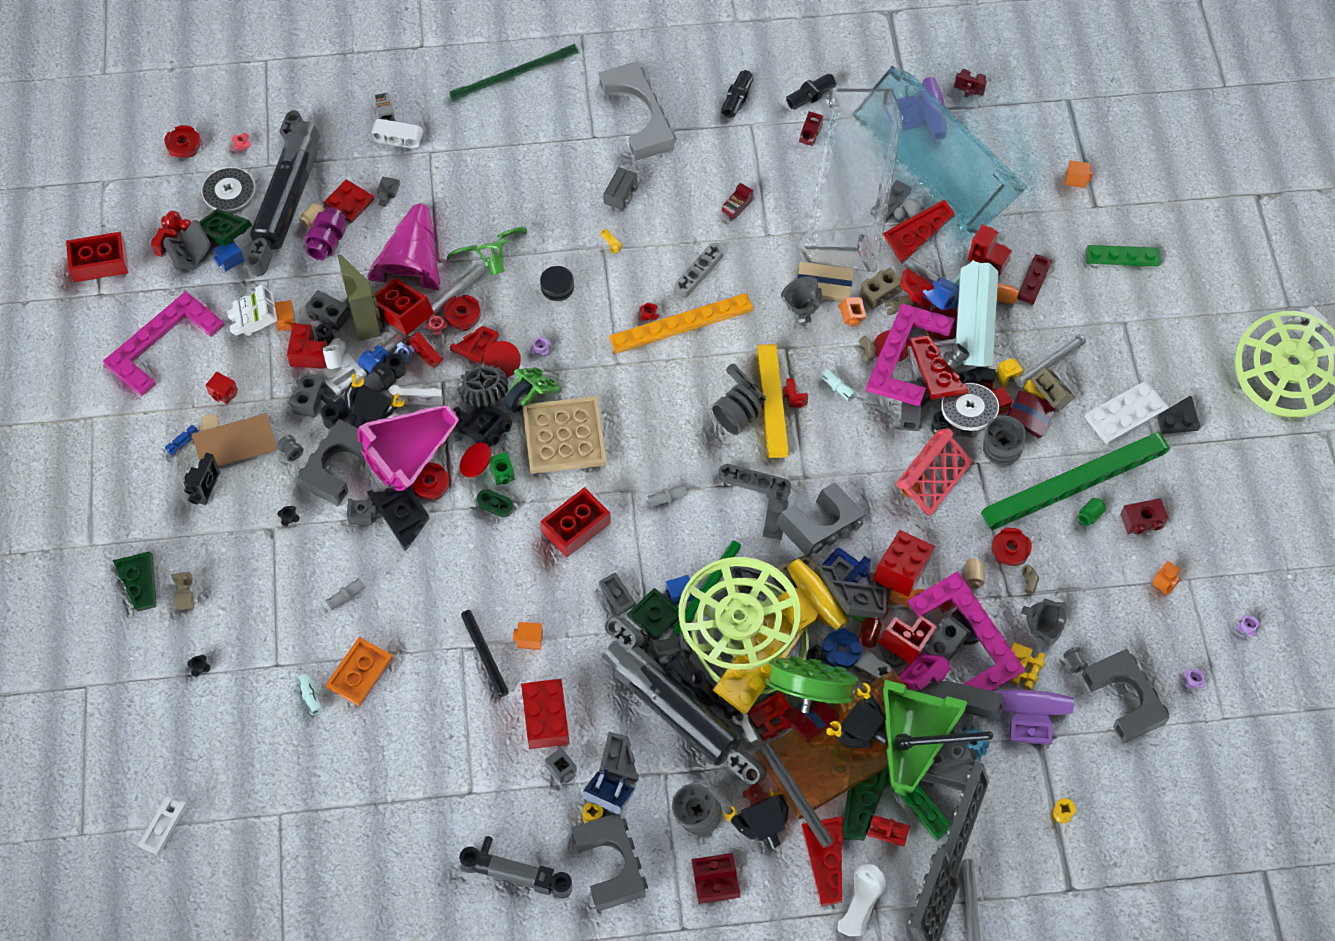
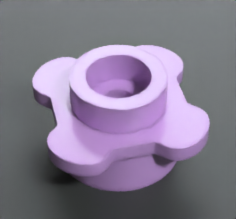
(540, 341)
(1252, 621)
(1194, 673)

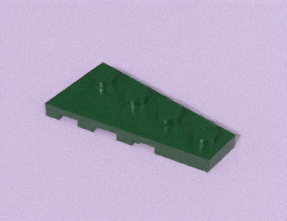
(862, 804)

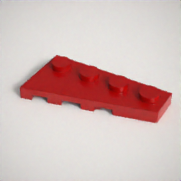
(826, 861)

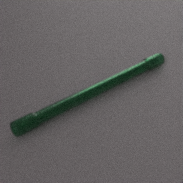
(465, 90)

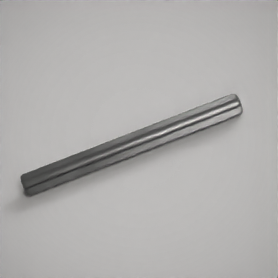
(796, 795)

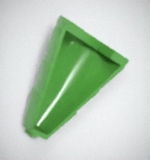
(917, 716)

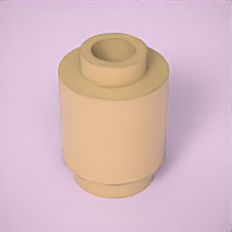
(309, 215)
(974, 573)

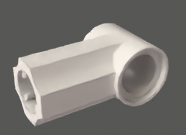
(334, 353)

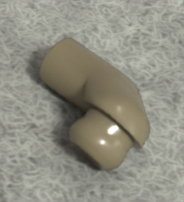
(870, 348)
(1031, 577)

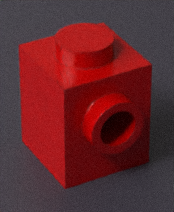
(221, 388)

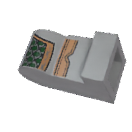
(384, 106)

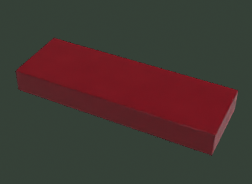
(1034, 279)

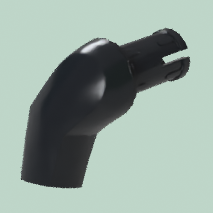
(978, 375)

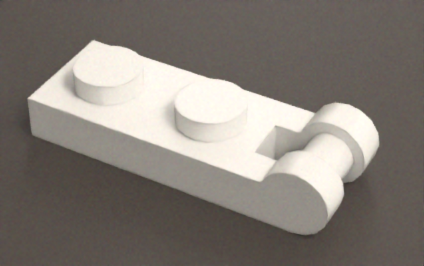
(417, 396)
(162, 825)

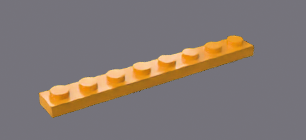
(680, 323)

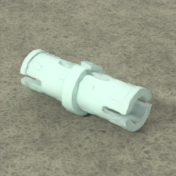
(838, 385)
(310, 694)

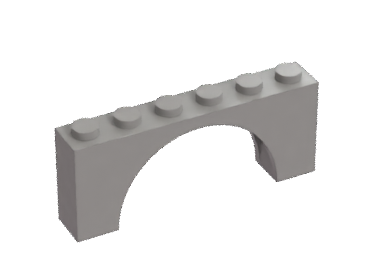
(631, 81)

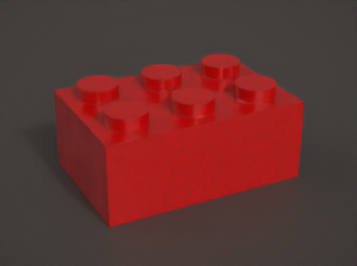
(97, 256)
(403, 306)
(575, 522)
(903, 563)
(545, 713)

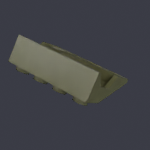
(361, 301)

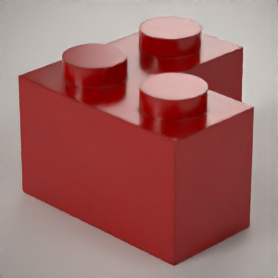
(986, 249)
(303, 349)
(907, 641)

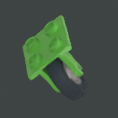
(527, 387)

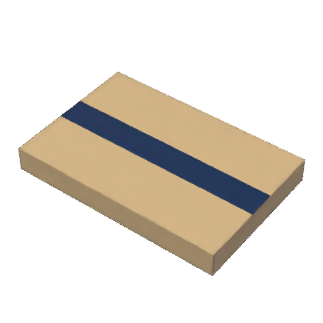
(833, 280)

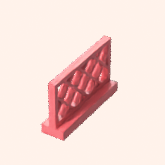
(921, 463)

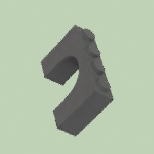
(911, 414)
(313, 477)
(813, 537)
(1124, 669)
(612, 832)

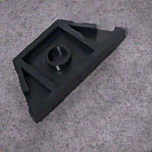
(401, 513)

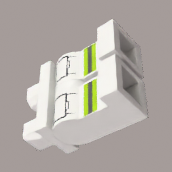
(253, 312)

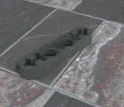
(755, 477)

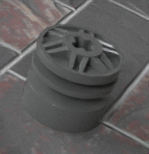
(736, 409)
(1004, 431)
(693, 799)

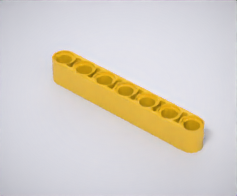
(773, 405)

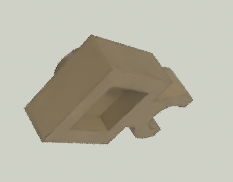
(896, 305)

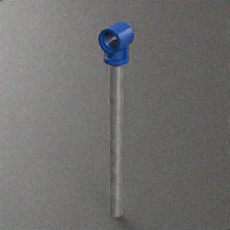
(370, 359)

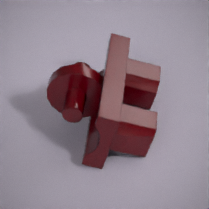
(970, 84)

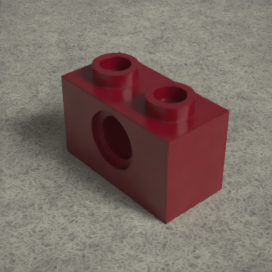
(1152, 509)

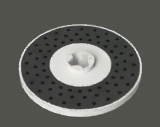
(223, 179)
(968, 418)

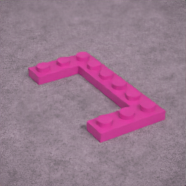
(122, 358)
(881, 377)
(957, 590)

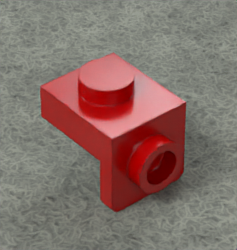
(157, 241)
(794, 399)

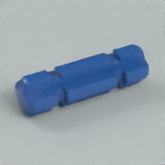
(181, 440)

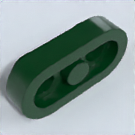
(496, 502)

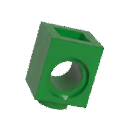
(498, 462)

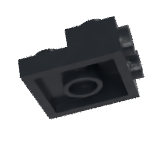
(486, 425)
(201, 480)

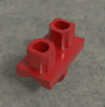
(889, 830)

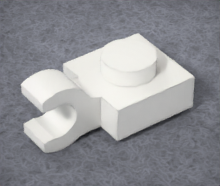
(749, 732)

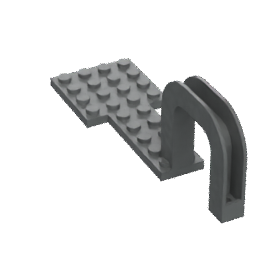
(941, 882)

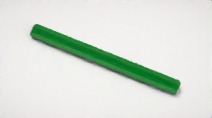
(711, 580)

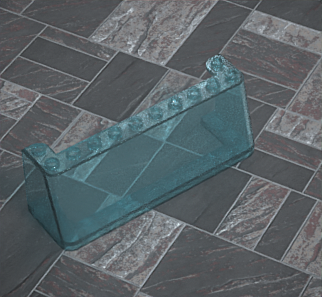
(949, 155)

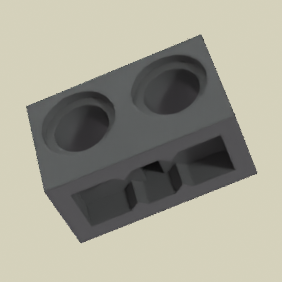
(329, 307)
(308, 395)
(951, 643)

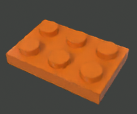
(359, 671)

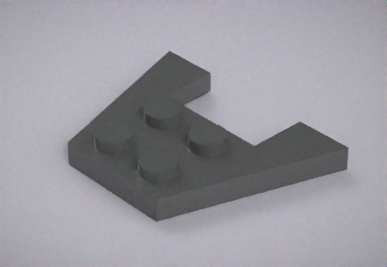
(855, 598)

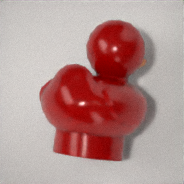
(174, 221)

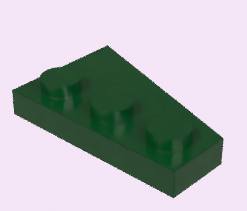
(139, 579)

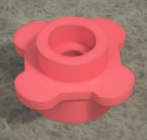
(241, 141)
(436, 320)

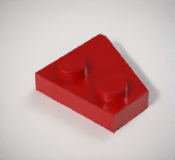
(914, 286)

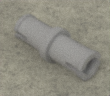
(922, 270)
(667, 495)
(345, 594)

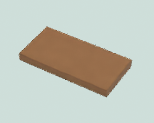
(236, 440)

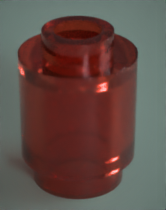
(870, 632)

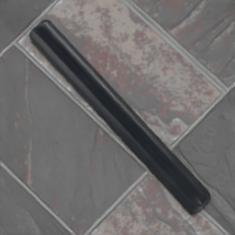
(484, 653)

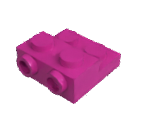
(925, 669)

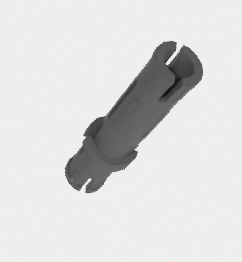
(743, 380)

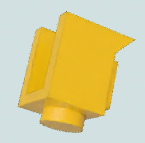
(1007, 369)

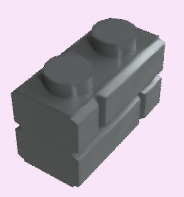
(620, 188)

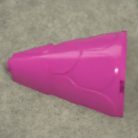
(410, 250)
(405, 443)

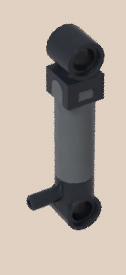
(381, 376)
(540, 879)

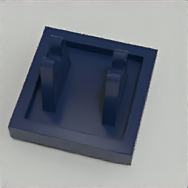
(608, 792)

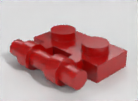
(767, 711)

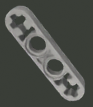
(698, 269)

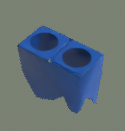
(944, 295)

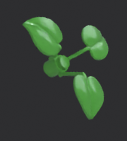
(495, 261)

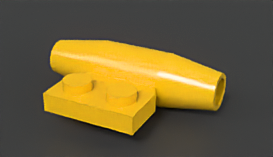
(813, 599)

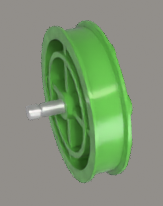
(811, 681)

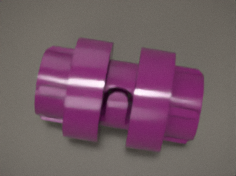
(325, 233)

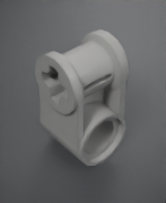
(871, 667)

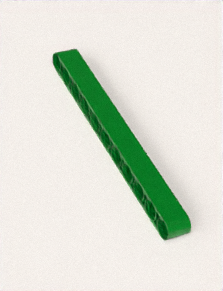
(1075, 481)

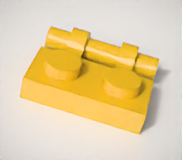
(1023, 654)

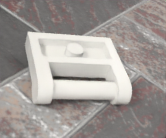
(336, 375)

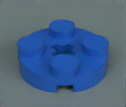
(842, 638)

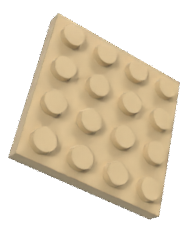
(564, 435)

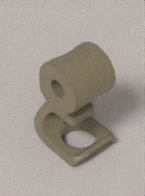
(184, 598)

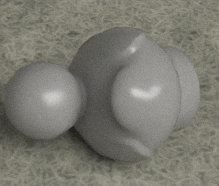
(910, 207)

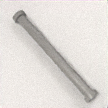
(1079, 340)

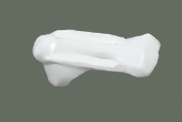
(868, 887)

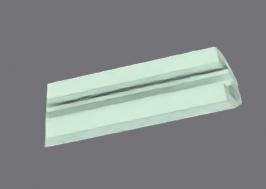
(977, 312)

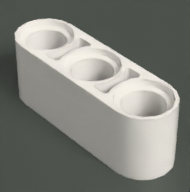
(396, 133)

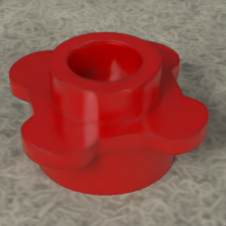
(648, 307)

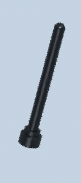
(906, 741)

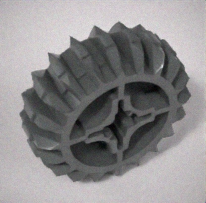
(483, 385)

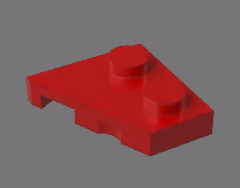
(475, 344)
(424, 350)

